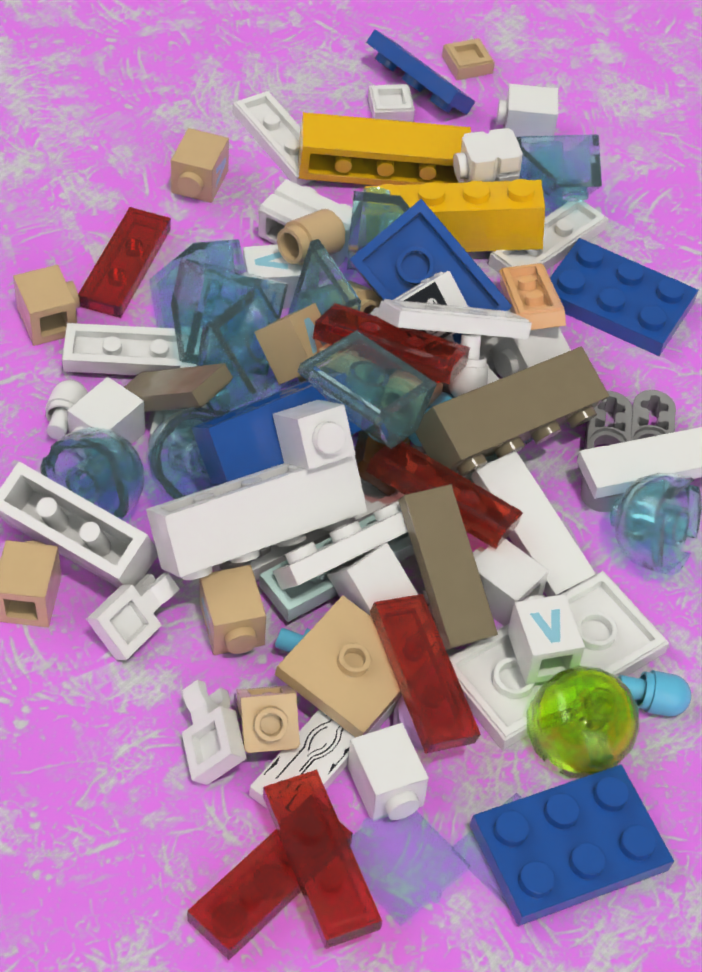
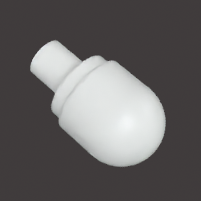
(475, 372)
(61, 399)

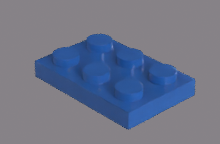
(416, 250)
(621, 296)
(570, 844)

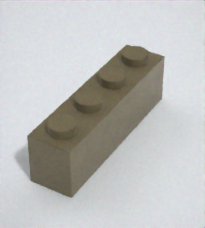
(511, 411)

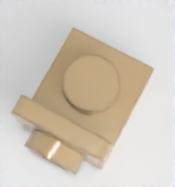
(269, 718)

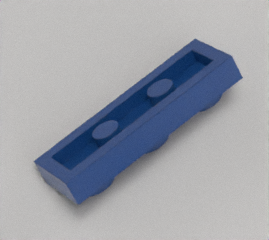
(419, 74)

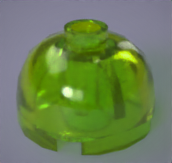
(583, 721)

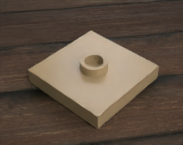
(343, 669)

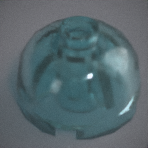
(174, 455)
(98, 468)
(656, 520)

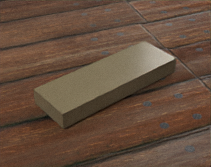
(180, 386)
(447, 567)

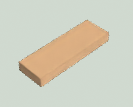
(532, 295)

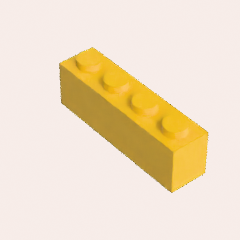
(377, 150)
(484, 213)

